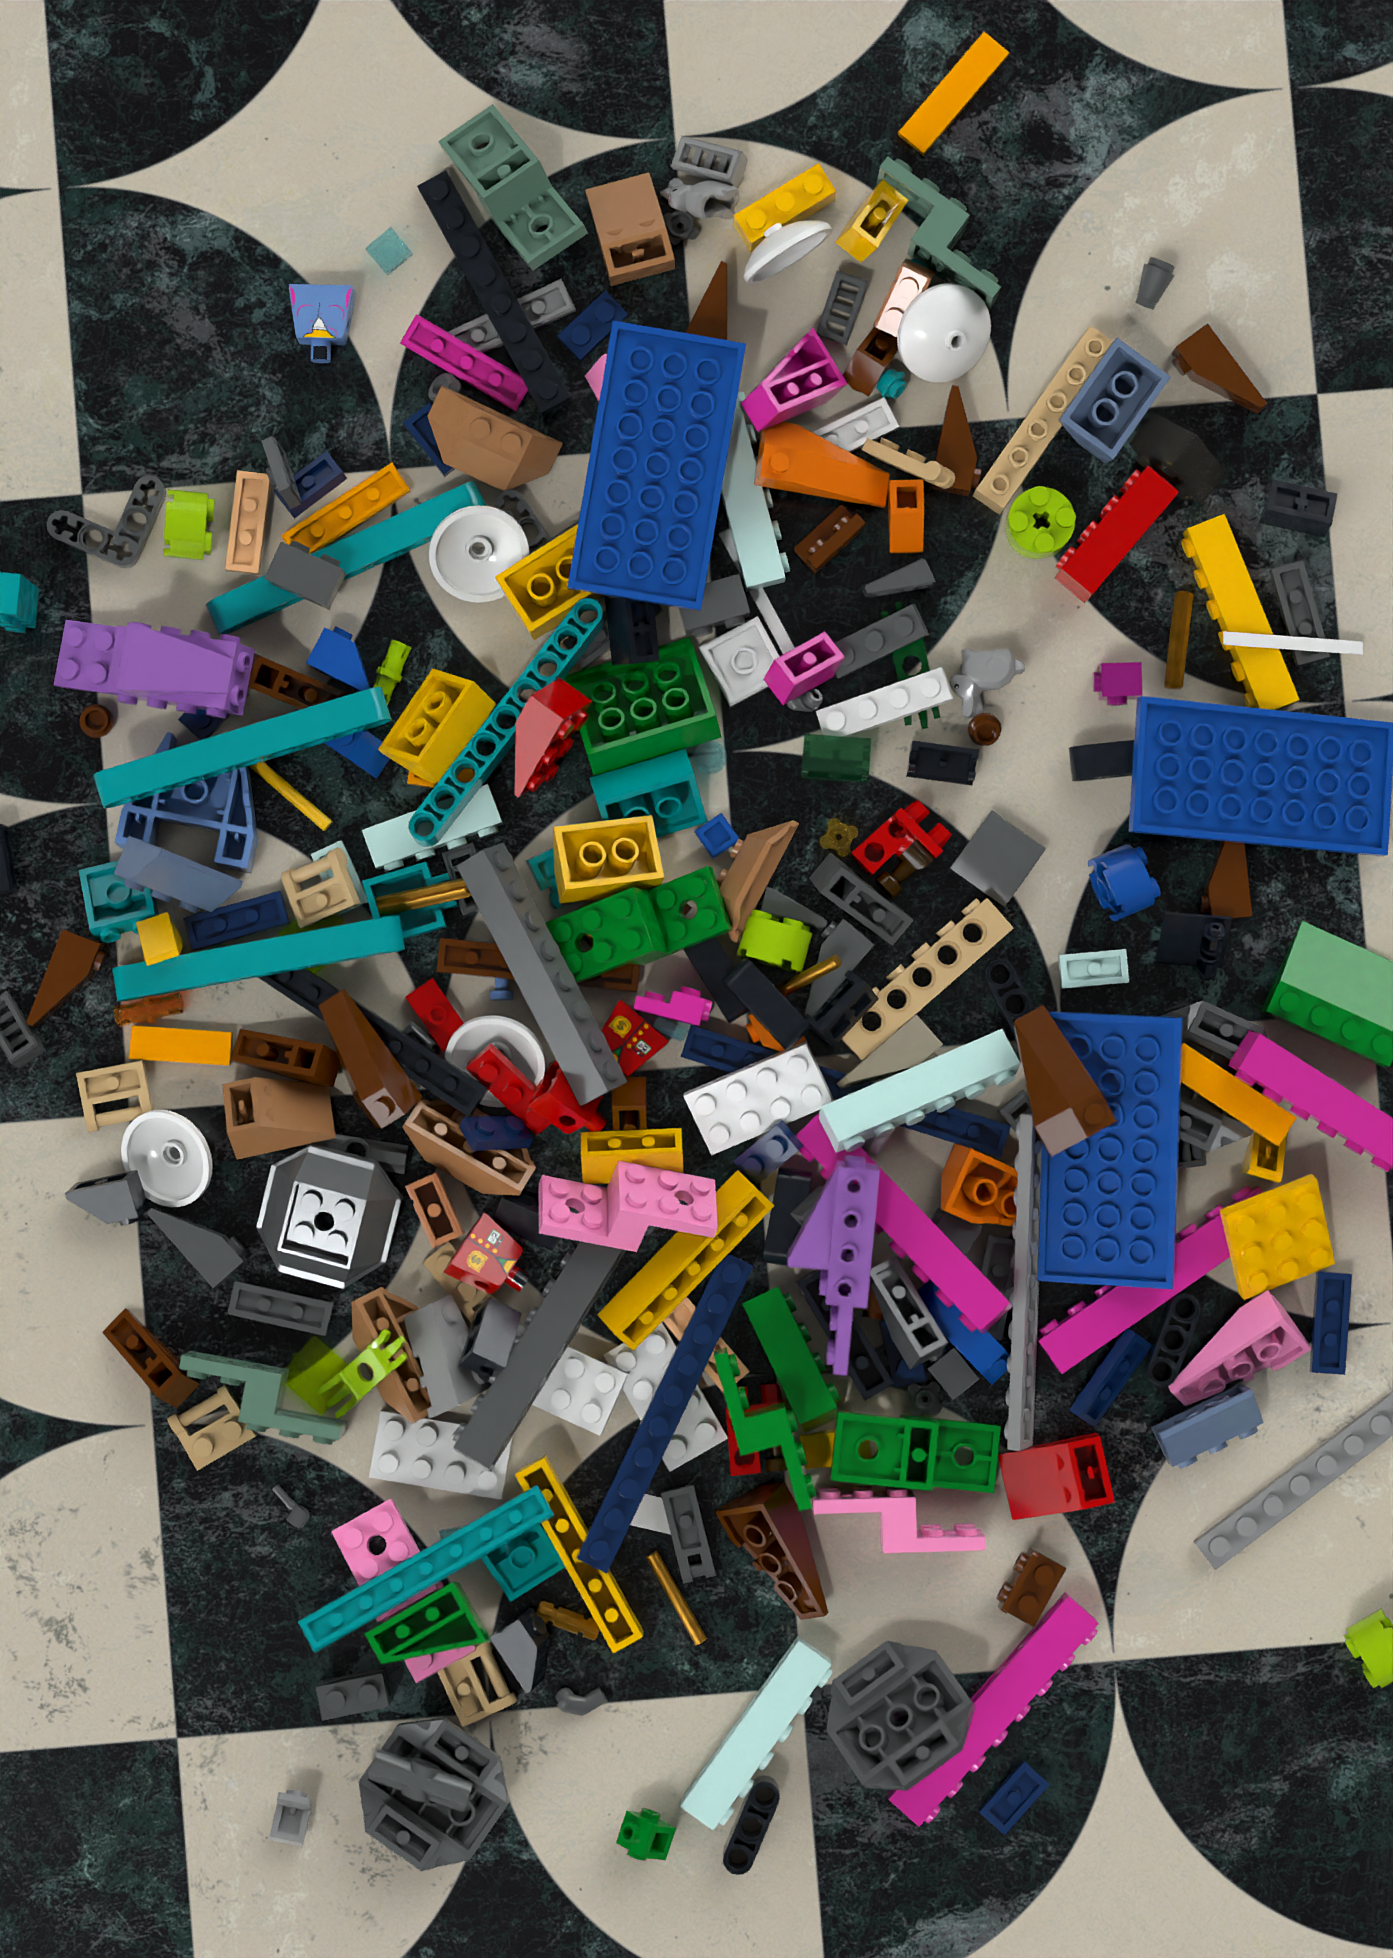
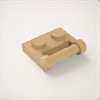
(324, 898)
(110, 1085)
(218, 1436)
(467, 1691)

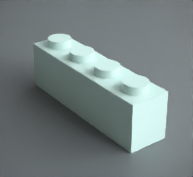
(392, 842)

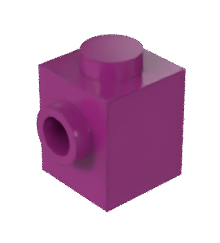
(1118, 682)

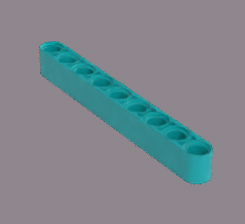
(356, 554)
(504, 738)
(242, 747)
(259, 958)

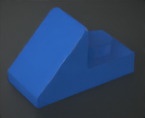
(362, 751)

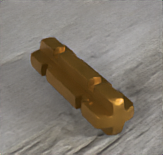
(568, 1620)

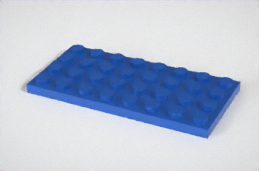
(656, 465)
(1261, 776)
(1114, 1194)

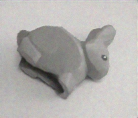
(704, 199)
(983, 672)

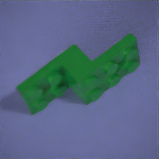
(641, 924)
(764, 1428)
(915, 1452)

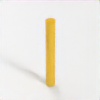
(292, 795)

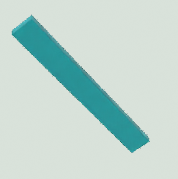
(425, 1569)

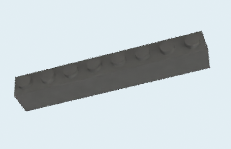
(541, 973)
(536, 1352)

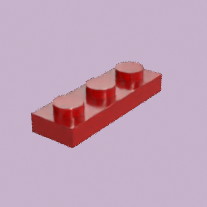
(507, 1085)

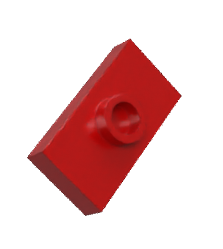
(435, 1012)

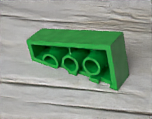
(791, 1358)

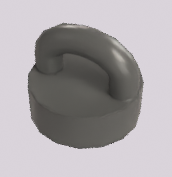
(446, 380)

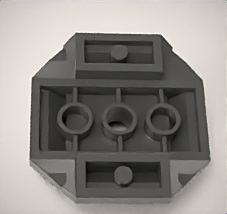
(1217, 1037)
(333, 1182)
(880, 1691)
(430, 1832)

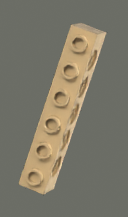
(1041, 423)
(992, 928)

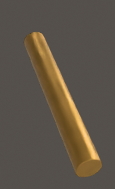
(809, 975)
(676, 1598)

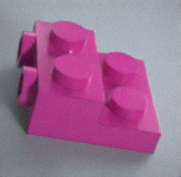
(684, 1006)

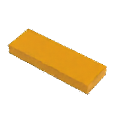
(181, 1045)

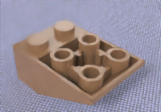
(630, 229)
(276, 1115)

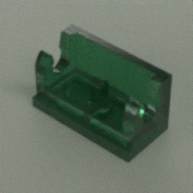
(836, 758)

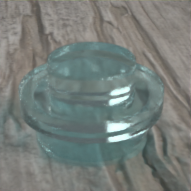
(710, 757)

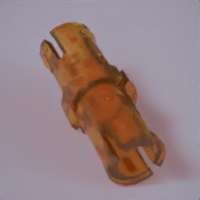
(148, 1009)

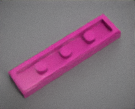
(465, 362)

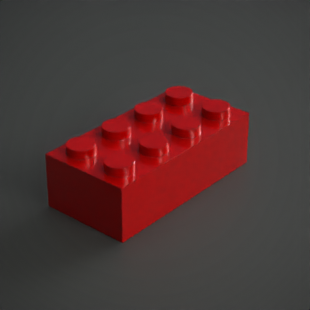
(1121, 527)

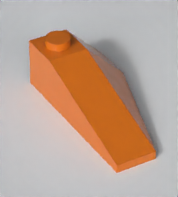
(808, 464)
(978, 1188)

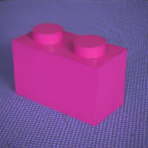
(803, 668)

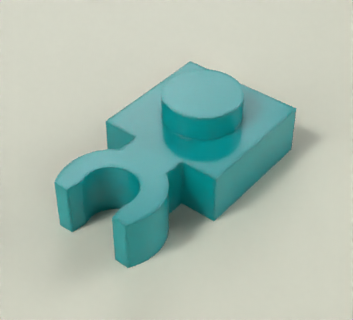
(543, 873)

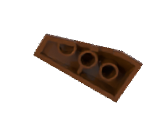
(371, 1070)
(1060, 1090)
(775, 1536)

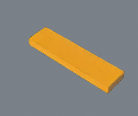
(953, 93)
(349, 510)
(1234, 1096)

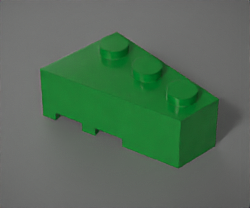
(429, 1627)

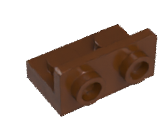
(829, 538)
(1030, 1587)

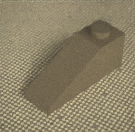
(901, 1051)

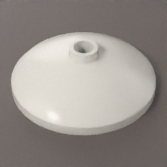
(784, 248)
(932, 323)
(472, 572)
(512, 1037)
(165, 1174)

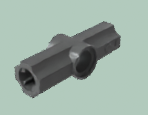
(390, 1156)
(420, 1780)

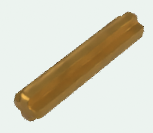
(1178, 640)
(422, 897)

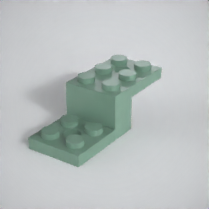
(513, 187)
(940, 231)
(263, 1397)

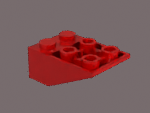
(546, 733)
(1056, 1477)

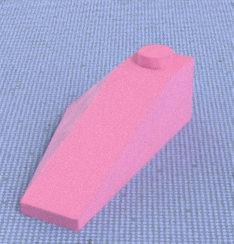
(1250, 1341)

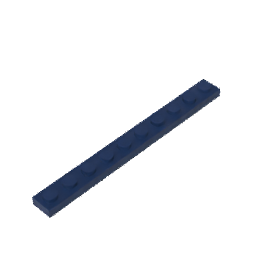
(950, 1125)
(664, 1413)

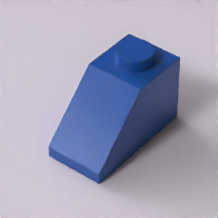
(339, 659)

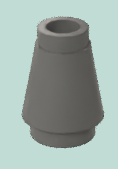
(1154, 281)

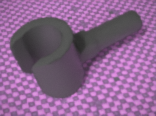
(299, 1514)

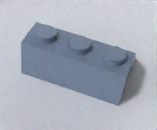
(1113, 401)
(174, 877)
(1208, 1426)

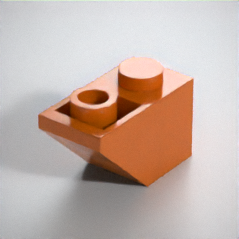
(906, 516)

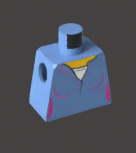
(322, 316)

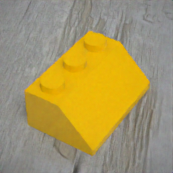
(540, 583)
(437, 725)
(606, 858)

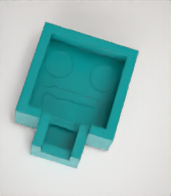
(414, 921)

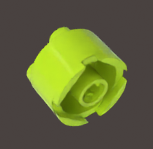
(1037, 504)
(187, 523)
(774, 942)
(1374, 1643)

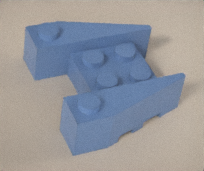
(212, 804)

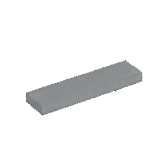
(539, 306)

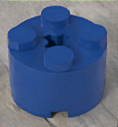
(1123, 881)

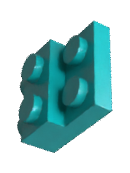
(111, 905)
(524, 1562)

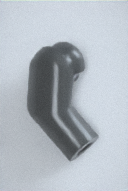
(806, 702)
(577, 1704)

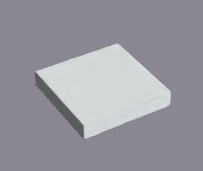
(740, 660)

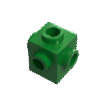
(639, 1832)

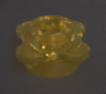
(841, 846)

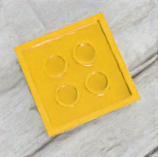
(1277, 1236)

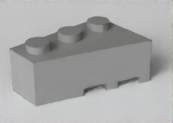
(438, 1339)

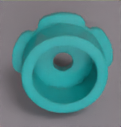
(892, 384)

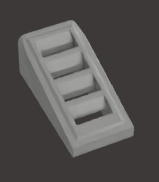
(735, 170)

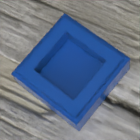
(716, 835)

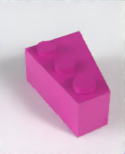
(795, 384)

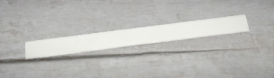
(761, 601)
(1292, 643)

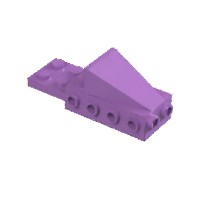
(156, 666)
(824, 1246)

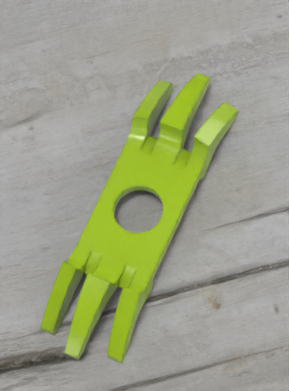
(354, 1381)

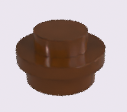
(96, 721)
(984, 729)

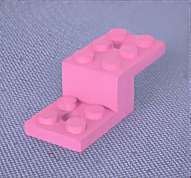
(627, 1206)
(898, 1520)
(354, 1541)

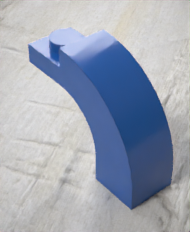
(976, 1347)

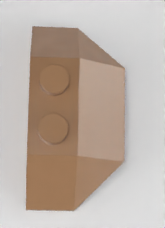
(488, 442)
(751, 872)
(437, 1136)
(402, 1386)

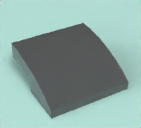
(998, 858)

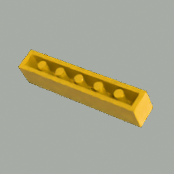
(1239, 610)
(683, 1264)
(567, 1535)

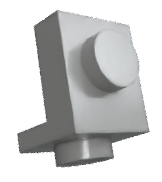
(291, 1818)

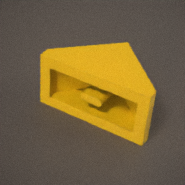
(159, 938)
(1264, 1158)

